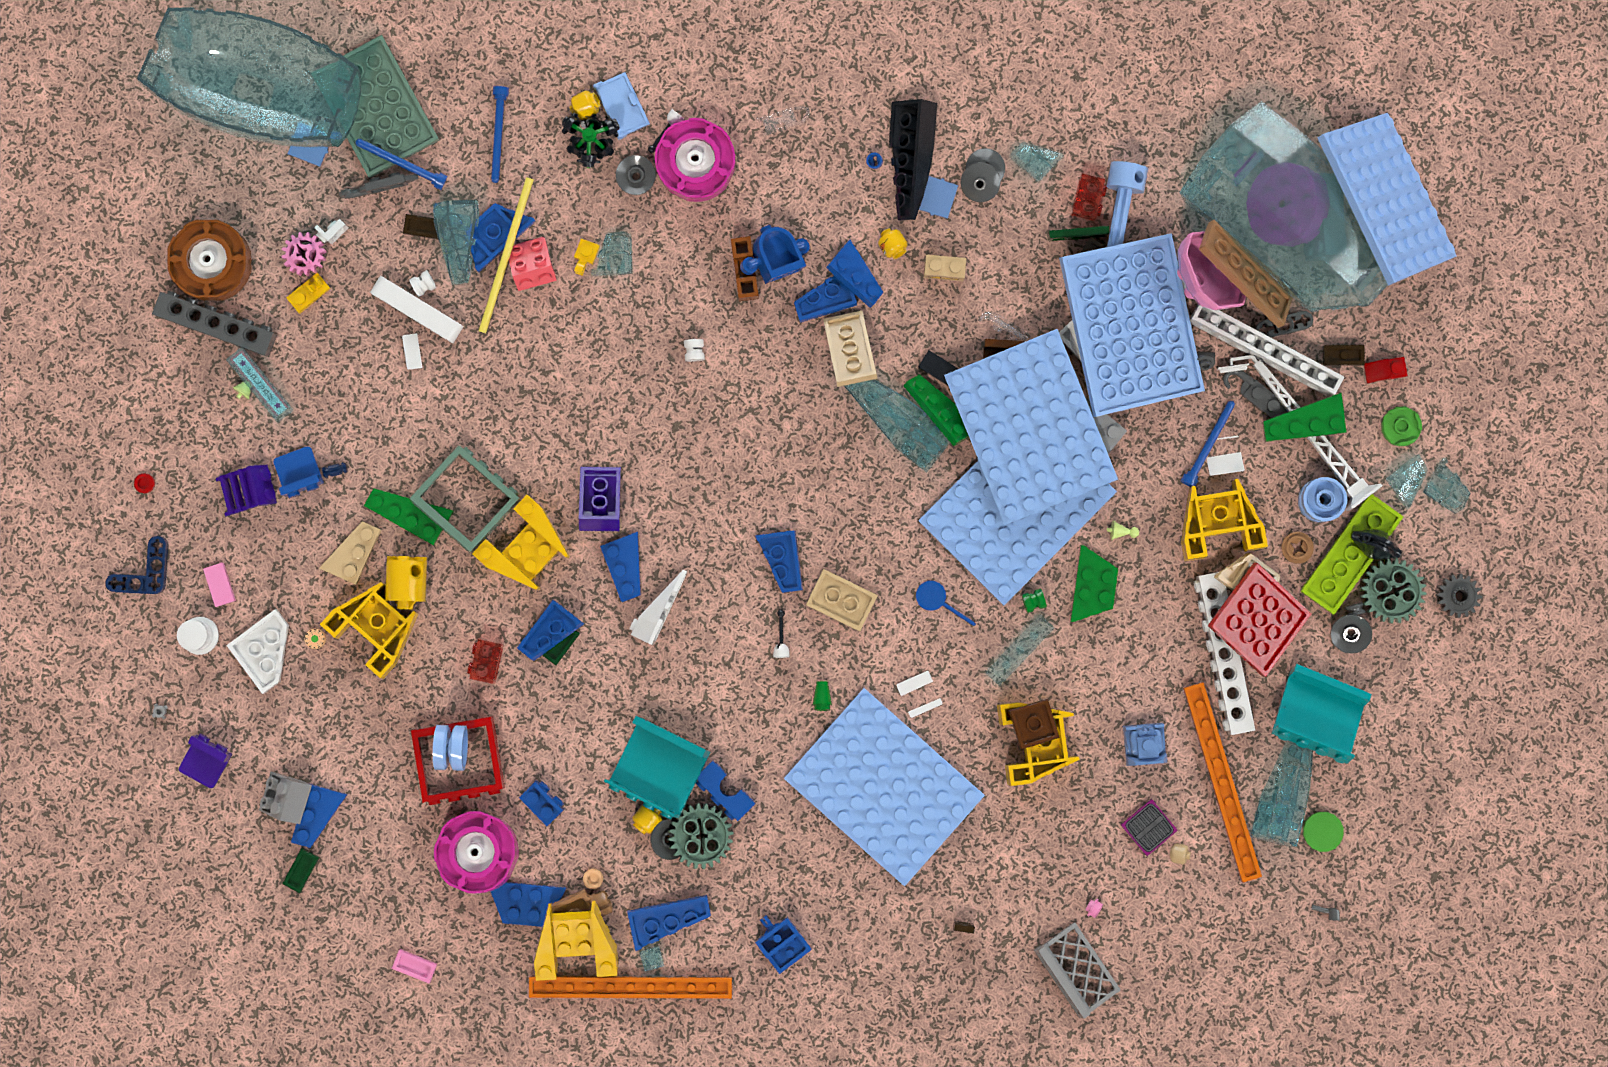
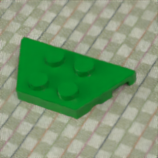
(1093, 585)

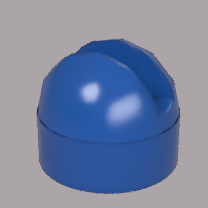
(870, 160)

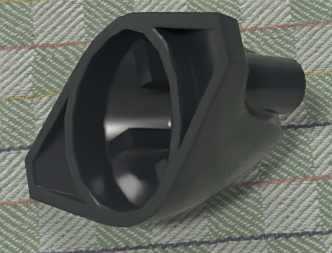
(1376, 544)

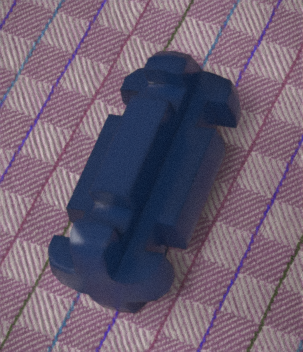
(334, 470)

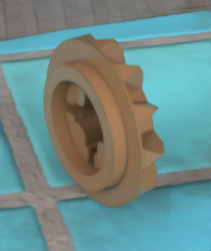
(1306, 546)

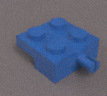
(782, 943)

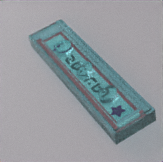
(259, 384)
(1019, 650)

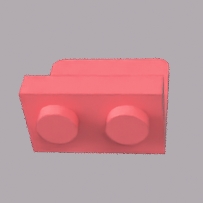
(531, 264)

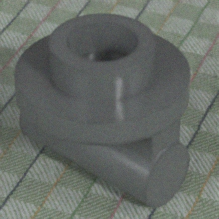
(1206, 360)

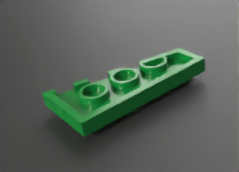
(938, 408)
(1313, 420)
(406, 514)

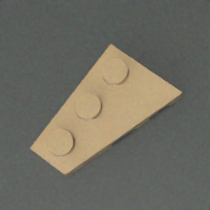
(352, 555)

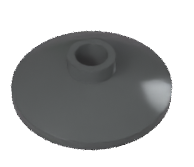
(987, 156)
(630, 166)
(985, 173)
(1351, 643)
(658, 843)

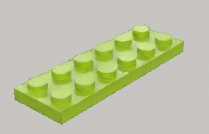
(1345, 561)

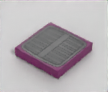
(1149, 827)

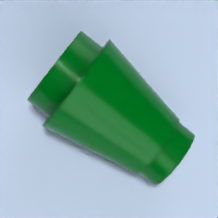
(822, 697)

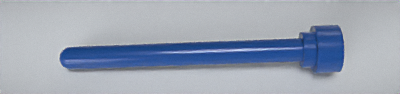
(500, 94)
(438, 180)
(1191, 477)

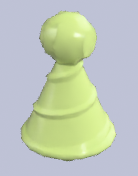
(243, 390)
(1119, 530)

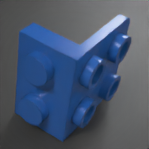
(298, 472)

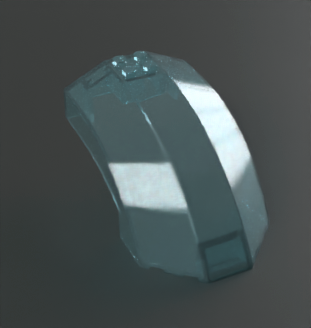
(1286, 211)

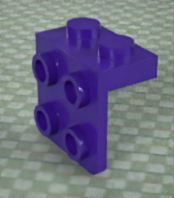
(205, 760)

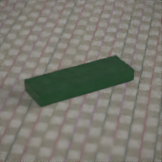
(1078, 233)

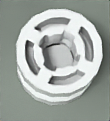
(422, 283)
(694, 350)

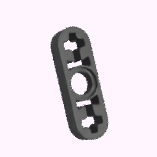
(1299, 327)

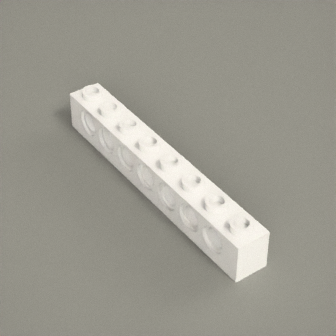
(1267, 350)
(1244, 722)

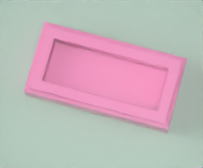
(219, 584)
(414, 966)

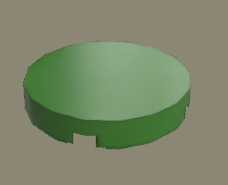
(1401, 432)
(1323, 831)

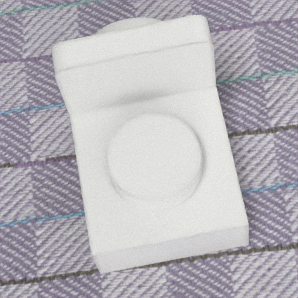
(334, 231)

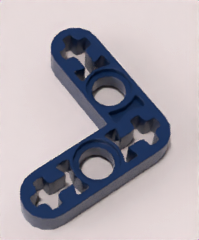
(146, 581)

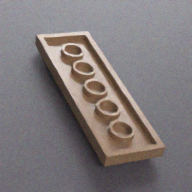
(1245, 273)

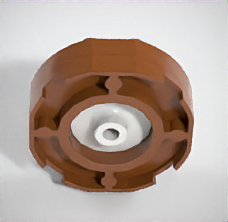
(190, 256)

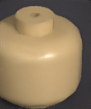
(1179, 853)

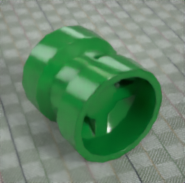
(1035, 600)

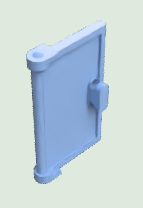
(617, 99)

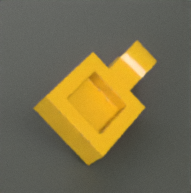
(585, 253)

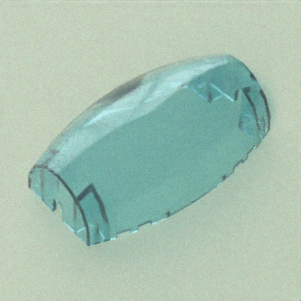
(252, 78)

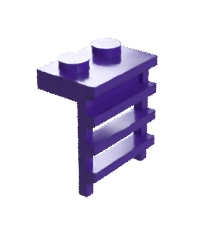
(256, 488)

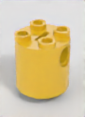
(406, 580)

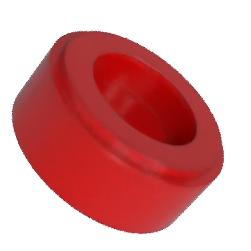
(144, 483)

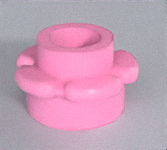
(1094, 908)

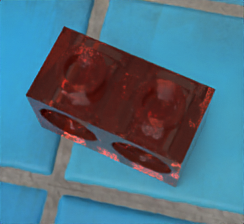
(1083, 196)
(491, 662)

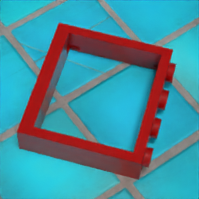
(471, 792)

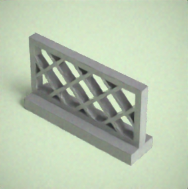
(1062, 979)

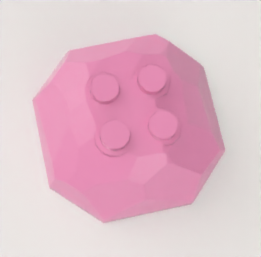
(1203, 280)

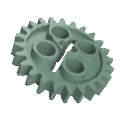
(1400, 607)
(718, 834)

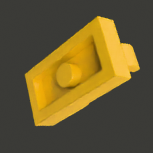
(308, 293)

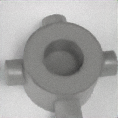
(159, 711)

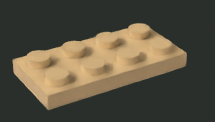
(850, 348)

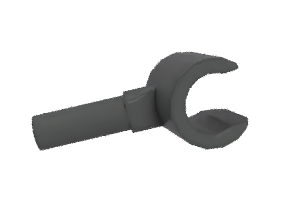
(1333, 913)

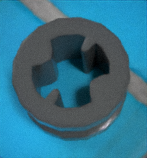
(1355, 609)

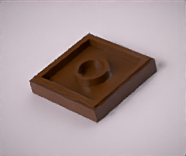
(1033, 724)

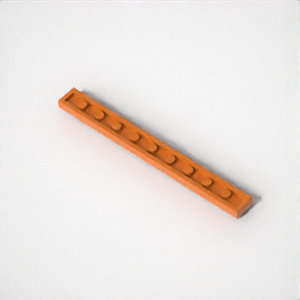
(1222, 782)
(631, 987)

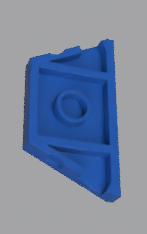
(493, 233)
(525, 902)

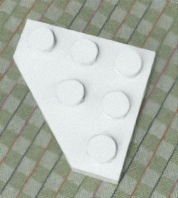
(263, 650)

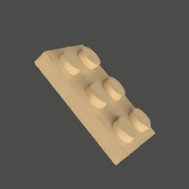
(841, 600)

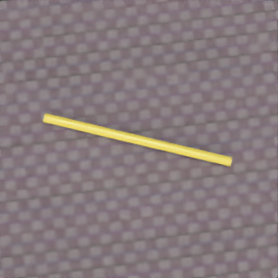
(506, 255)

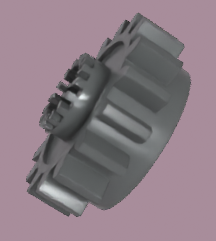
(1448, 593)

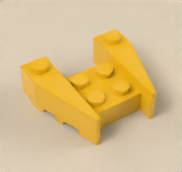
(1220, 515)
(529, 550)
(377, 623)
(1040, 758)
(575, 935)

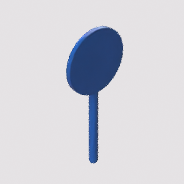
(932, 596)

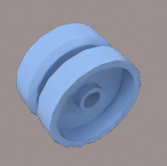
(1334, 499)
(450, 747)

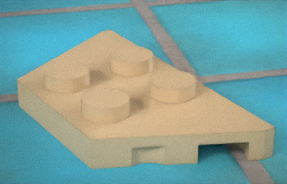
(1235, 572)

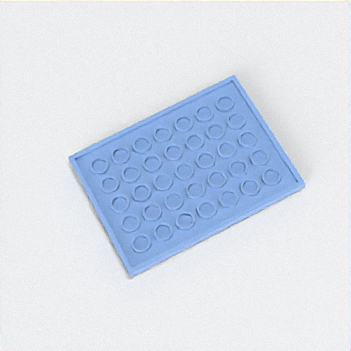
(1387, 197)
(1131, 324)
(1031, 427)
(1003, 554)
(884, 787)

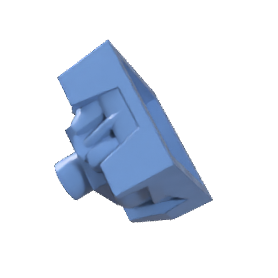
(1144, 744)

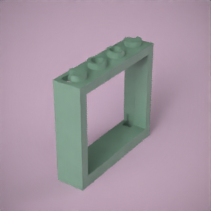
(482, 468)

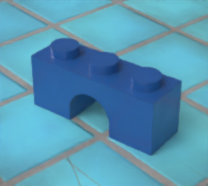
(735, 805)

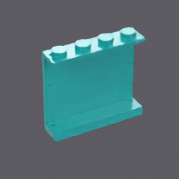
(1320, 713)
(658, 768)

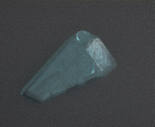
(455, 230)

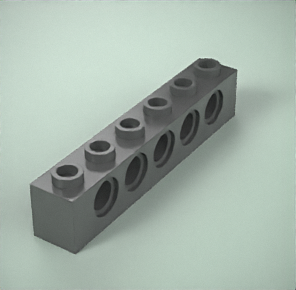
(165, 308)

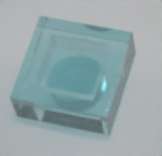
(652, 958)

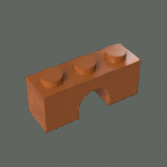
(746, 284)

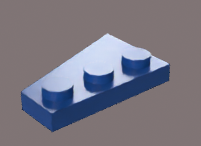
(549, 630)

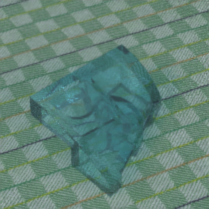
(1035, 159)
(615, 255)
(1408, 479)
(1447, 488)

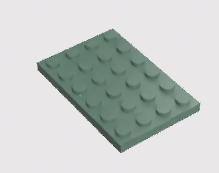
(387, 109)

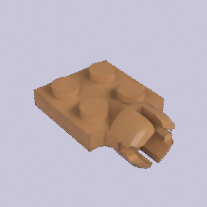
(582, 902)

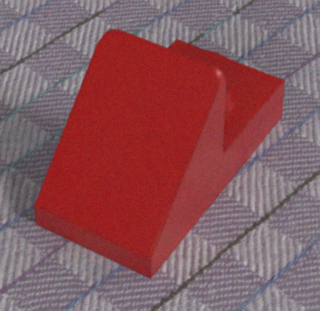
(1385, 370)

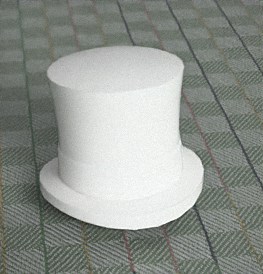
(198, 635)

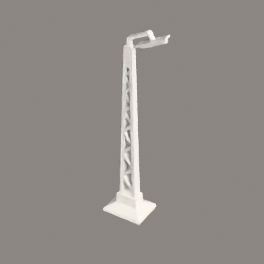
(1357, 491)

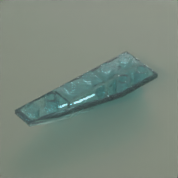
(901, 422)
(1285, 797)

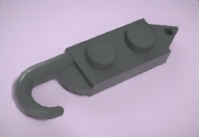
(377, 185)
(1257, 394)

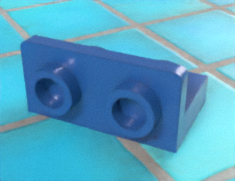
(542, 802)

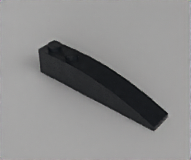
(913, 146)

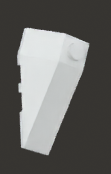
(652, 619)

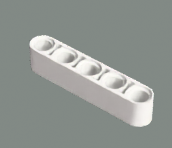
(416, 309)

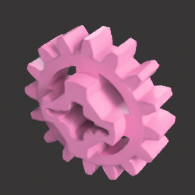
(311, 250)

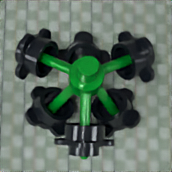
(592, 127)

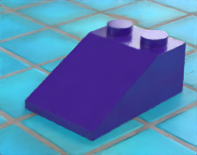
(599, 499)

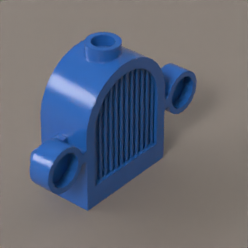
(776, 254)

